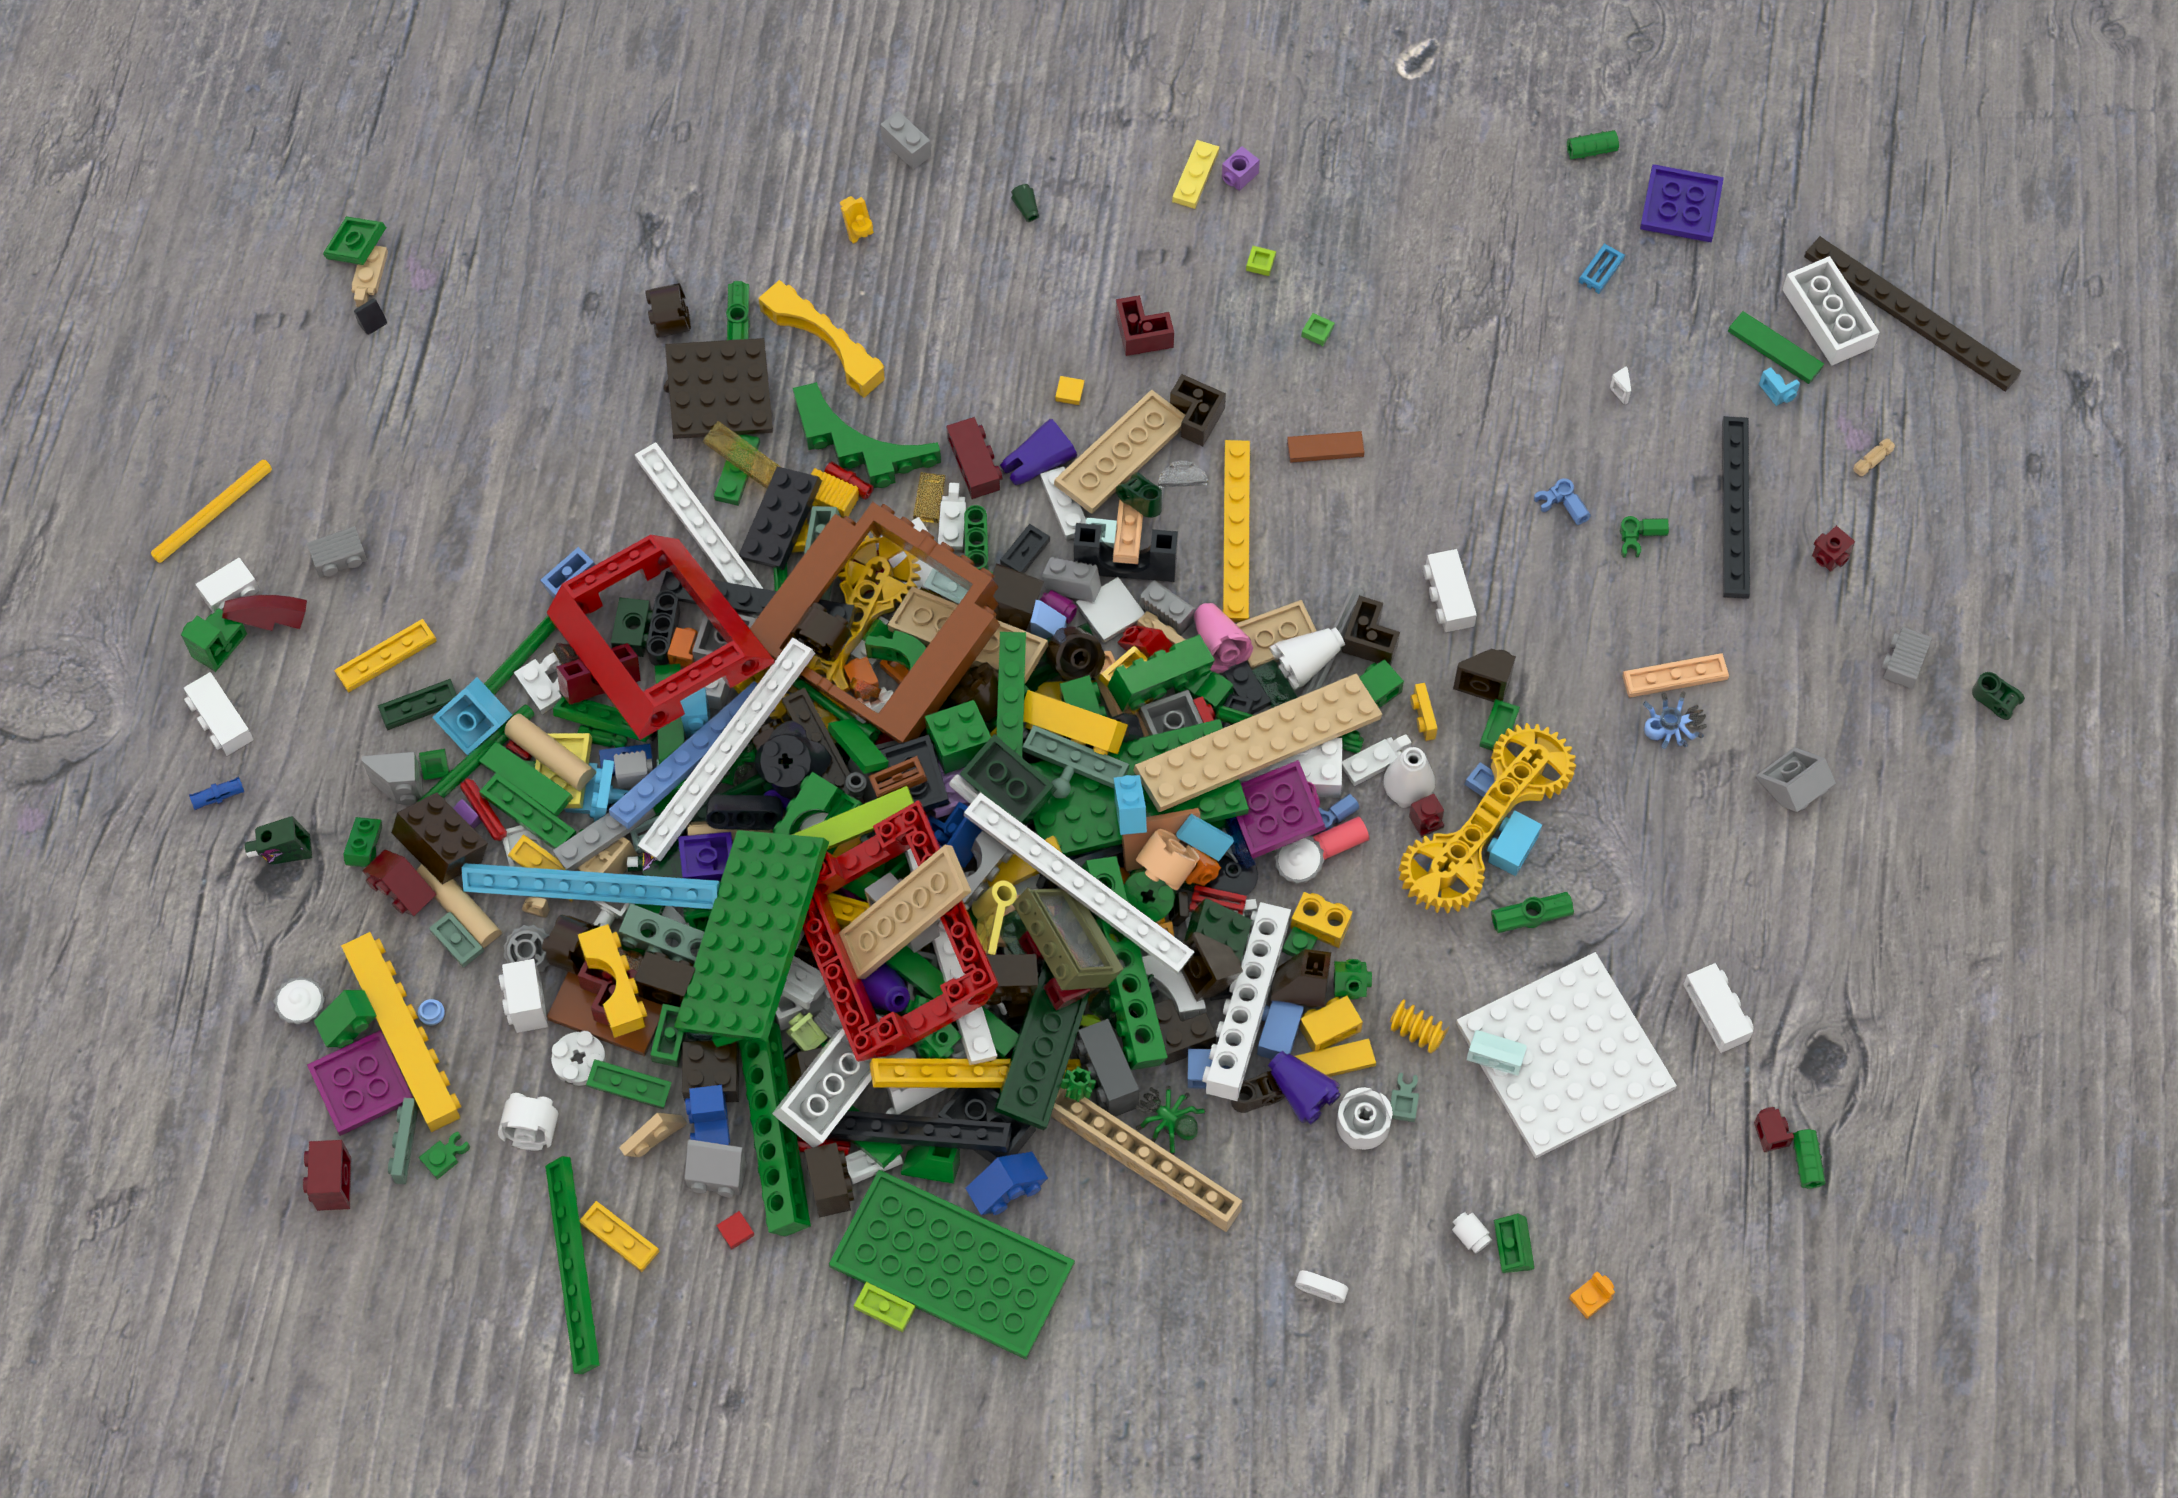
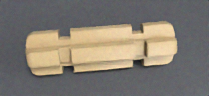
(1875, 456)

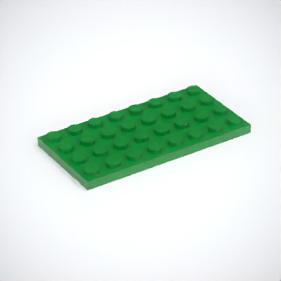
(1088, 815)
(752, 935)
(952, 1264)

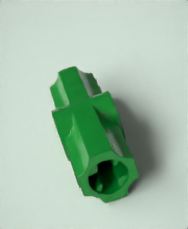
(738, 307)
(1516, 915)

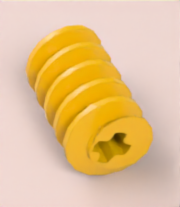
(1418, 1027)

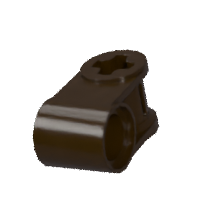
(1262, 1091)

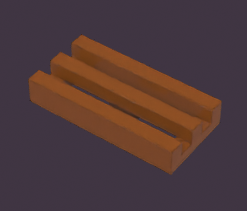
(898, 780)

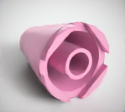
(1222, 637)

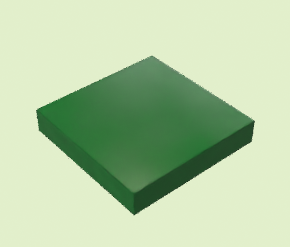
(354, 240)

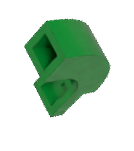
(901, 648)

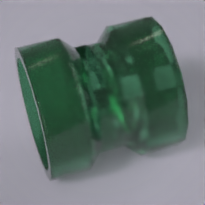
(1101, 1007)

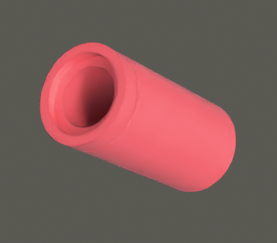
(1342, 837)

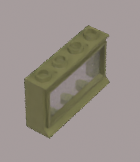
(1068, 939)

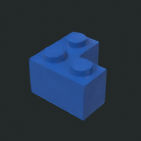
(956, 832)
(709, 1114)
(1005, 1181)

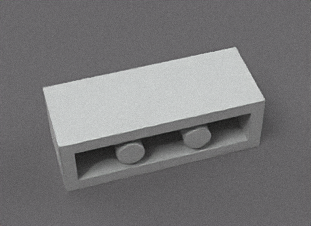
(1449, 590)
(217, 714)
(1718, 1007)

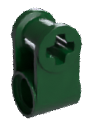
(1142, 494)
(1998, 695)

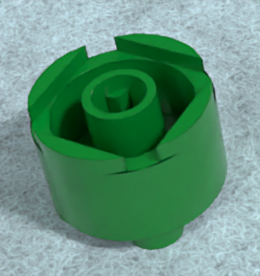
(1153, 908)

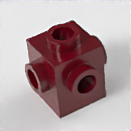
(1833, 548)

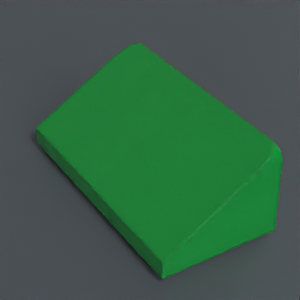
(1514, 1243)

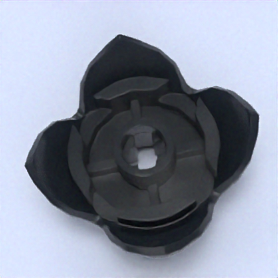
(807, 758)

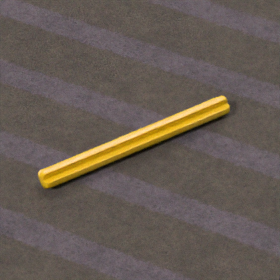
(211, 511)

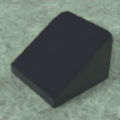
(370, 316)

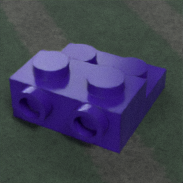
(704, 855)

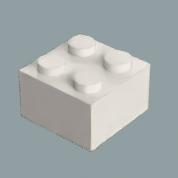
(523, 996)

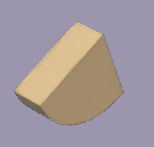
(536, 906)

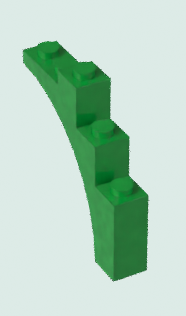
(852, 448)

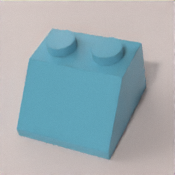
(472, 716)

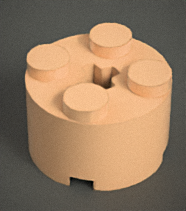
(1167, 859)

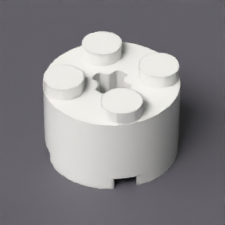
(1370, 1105)
(528, 1122)

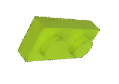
(884, 1307)

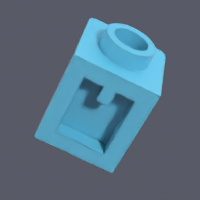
(1776, 389)

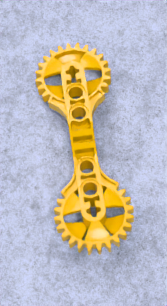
(883, 601)
(1520, 783)

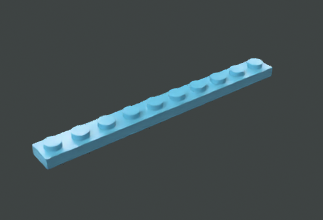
(589, 886)

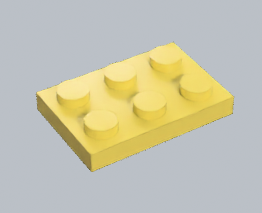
(579, 745)

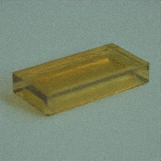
(929, 497)

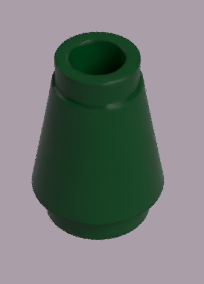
(1025, 201)

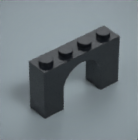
(1154, 562)

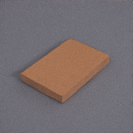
(1135, 842)

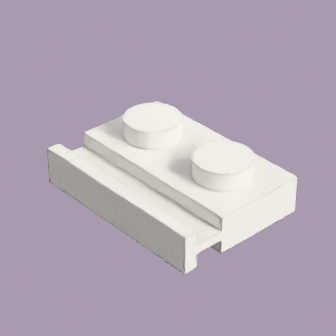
(803, 983)

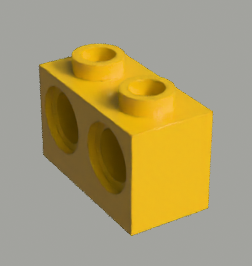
(1318, 924)

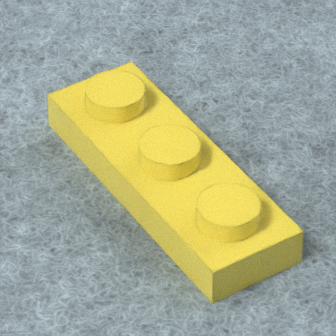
(1195, 174)

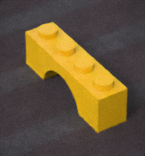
(622, 1008)

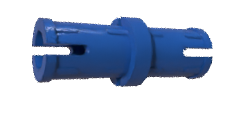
(216, 793)

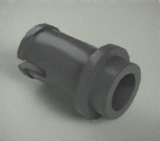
(856, 784)

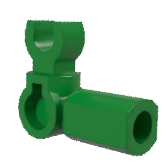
(1632, 527)

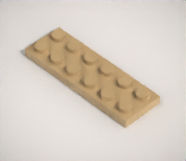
(1120, 451)
(925, 614)
(905, 911)

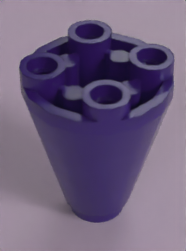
(1303, 1086)

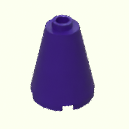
(886, 989)

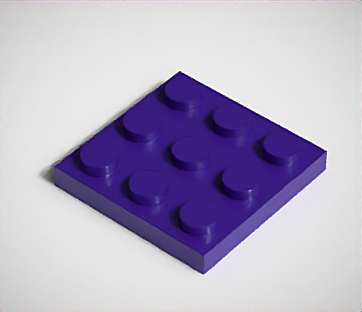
(1681, 203)

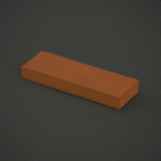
(1325, 446)

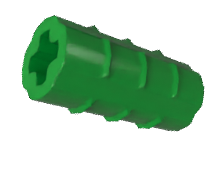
(1592, 144)
(1808, 1159)

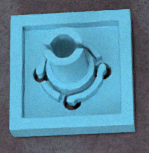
(604, 792)

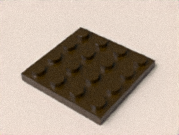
(718, 383)

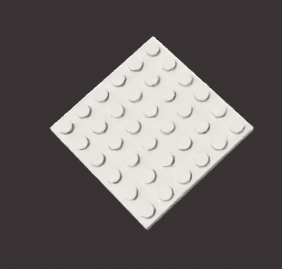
(1581, 1056)

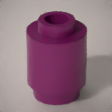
(1060, 604)

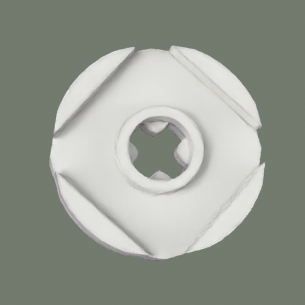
(564, 1052)

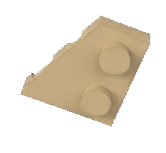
(652, 1133)

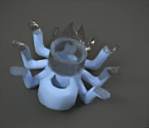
(1671, 721)

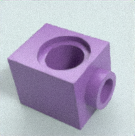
(1242, 160)

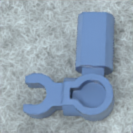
(1564, 492)
(1339, 811)

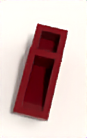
(266, 610)

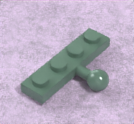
(1072, 758)

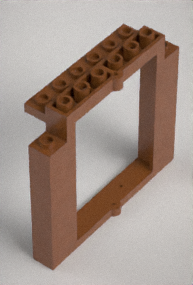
(947, 654)

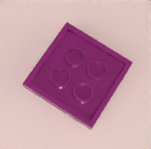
(1279, 810)
(360, 1082)

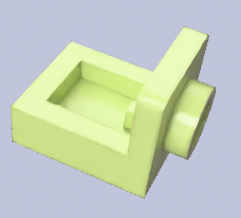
(805, 1032)

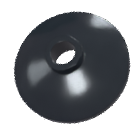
(1240, 883)

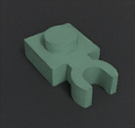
(1404, 1102)

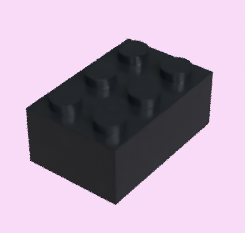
(979, 1105)

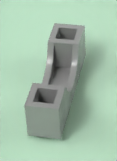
(989, 856)

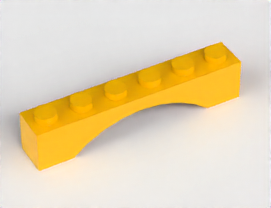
(788, 309)

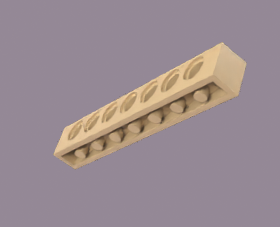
(1148, 1160)

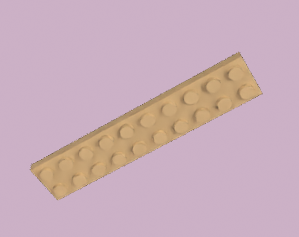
(1257, 742)

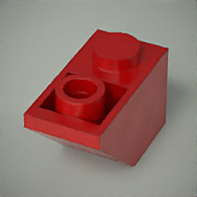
(1145, 640)

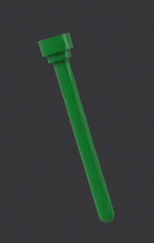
(869, 729)

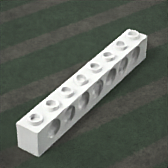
(1228, 1082)

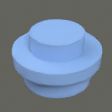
(431, 1012)

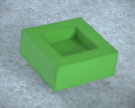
(1317, 329)

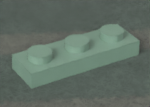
(403, 1140)

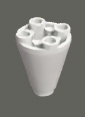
(1306, 654)
(1409, 778)

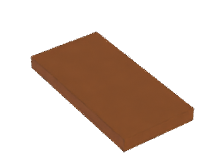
(574, 1011)

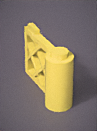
(990, 911)

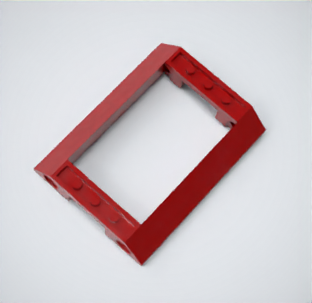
(661, 703)
(960, 996)

